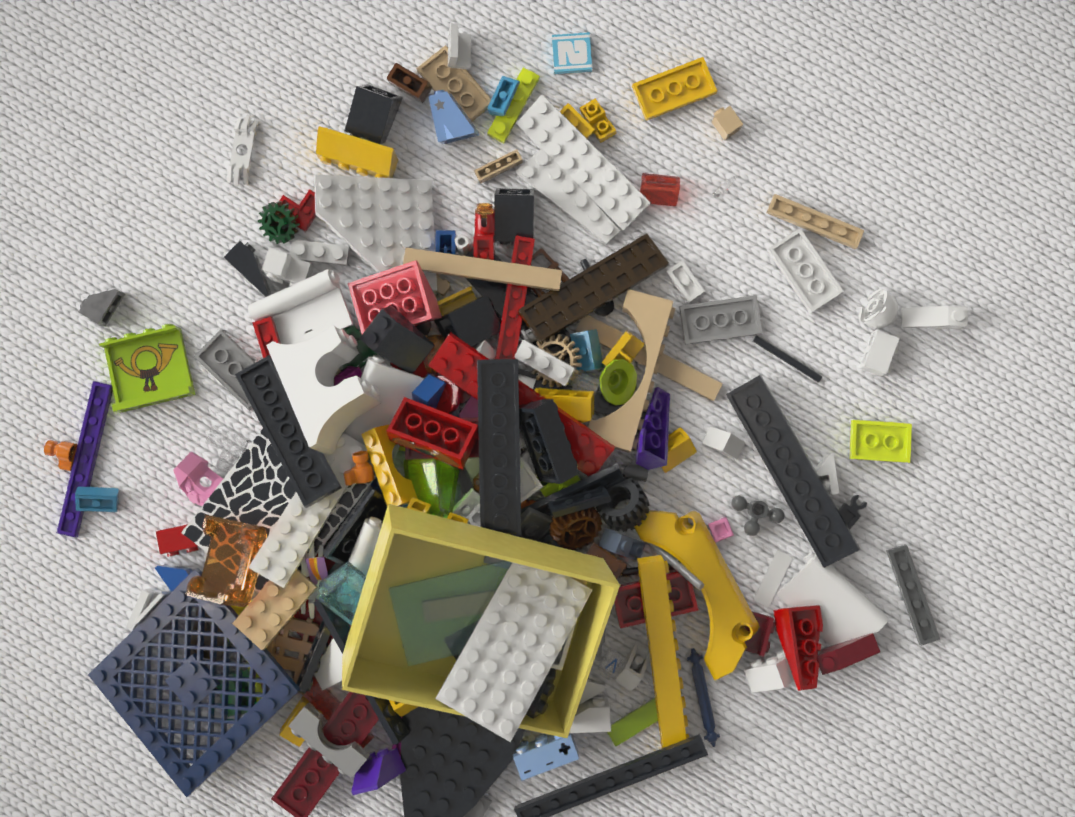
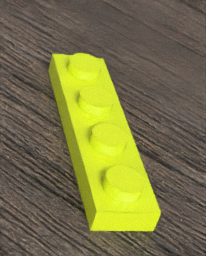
(503, 125)

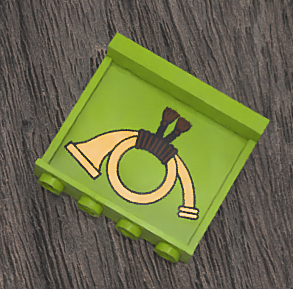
(148, 368)

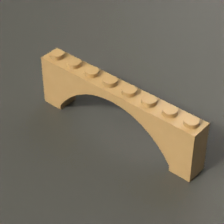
(651, 319)

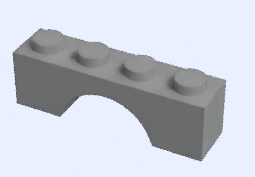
(309, 727)

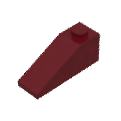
(847, 653)

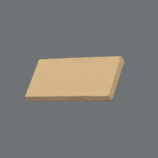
(456, 82)

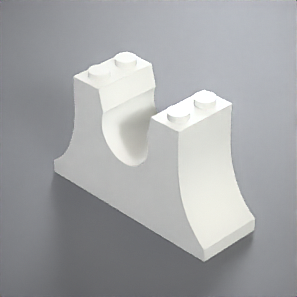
(308, 379)

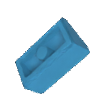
(503, 96)
(96, 499)

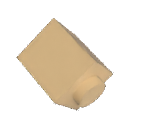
(726, 122)

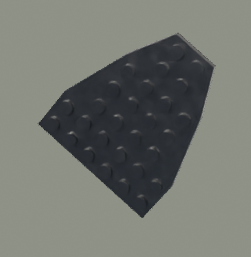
(449, 762)

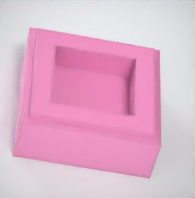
(720, 529)

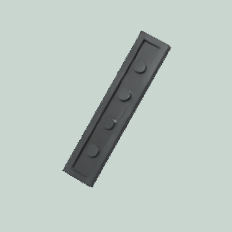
(913, 595)

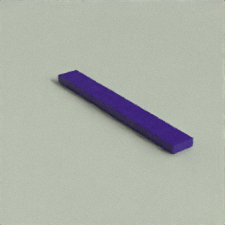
(85, 456)

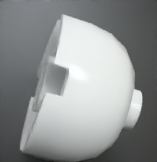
(880, 311)

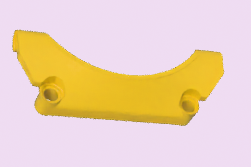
(723, 597)

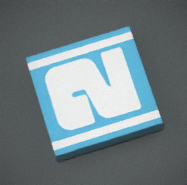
(572, 53)

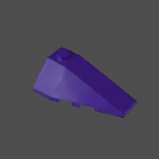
(653, 438)

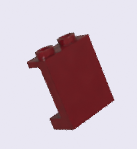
(760, 642)

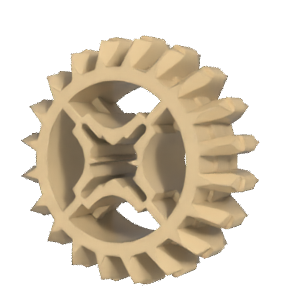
(568, 348)

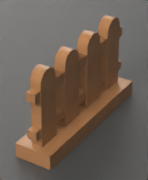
(294, 644)

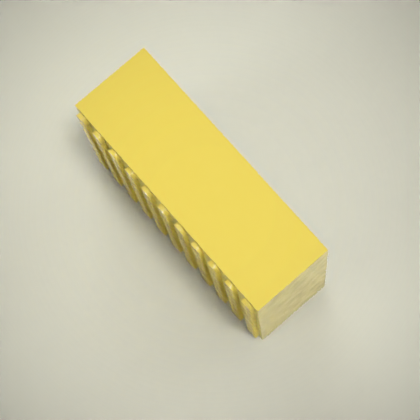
(426, 546)

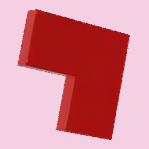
(304, 210)

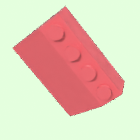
(399, 287)

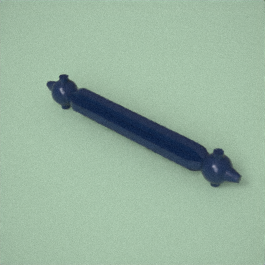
(703, 697)

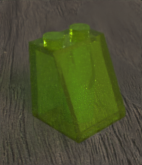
(433, 483)

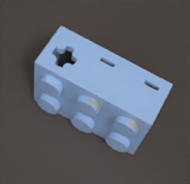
(544, 754)

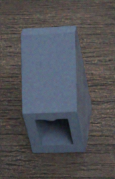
(622, 544)

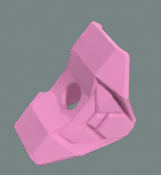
(188, 477)

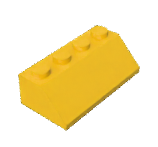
(355, 154)

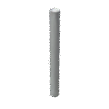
(677, 566)

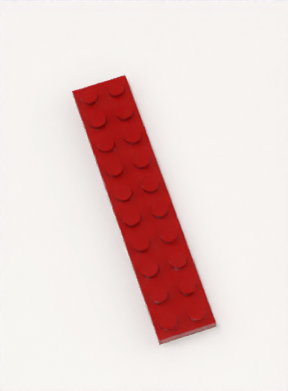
(459, 364)

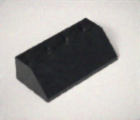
(547, 441)
(343, 540)

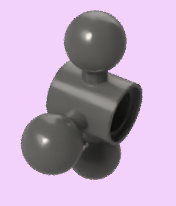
(751, 527)

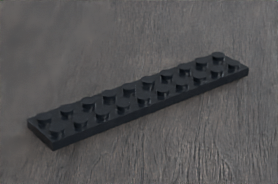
(499, 445)
(793, 471)

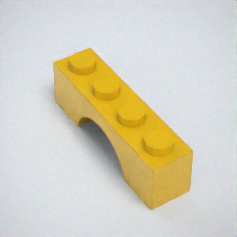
(394, 487)

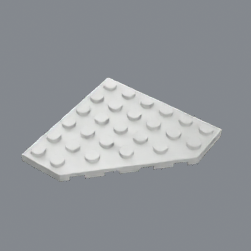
(378, 217)

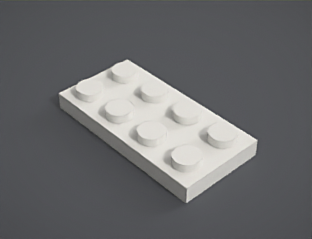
(805, 270)

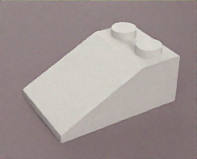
(592, 716)

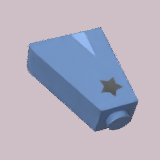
(450, 119)

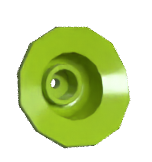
(618, 382)

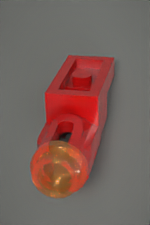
(484, 231)

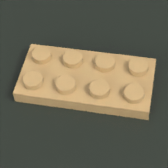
(273, 609)

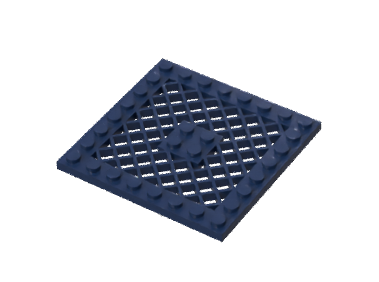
(192, 684)

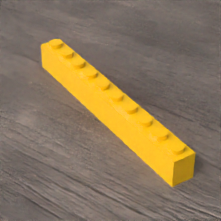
(663, 649)

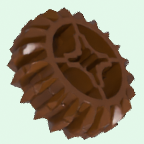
(576, 528)

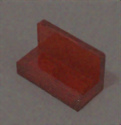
(660, 189)

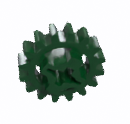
(278, 222)

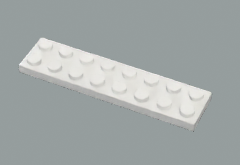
(583, 162)
(300, 525)

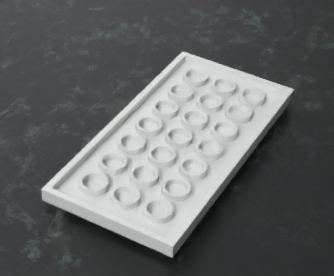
(513, 647)

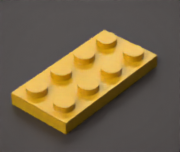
(674, 88)

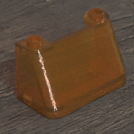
(226, 570)

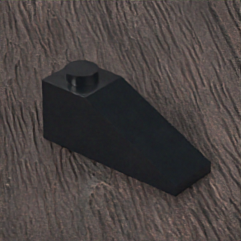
(249, 265)

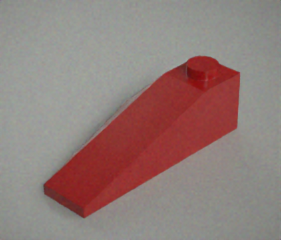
(799, 636)

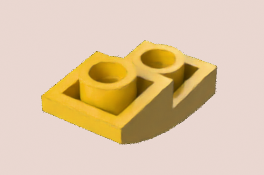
(596, 117)

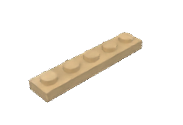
(815, 221)

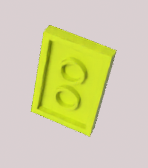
(880, 441)

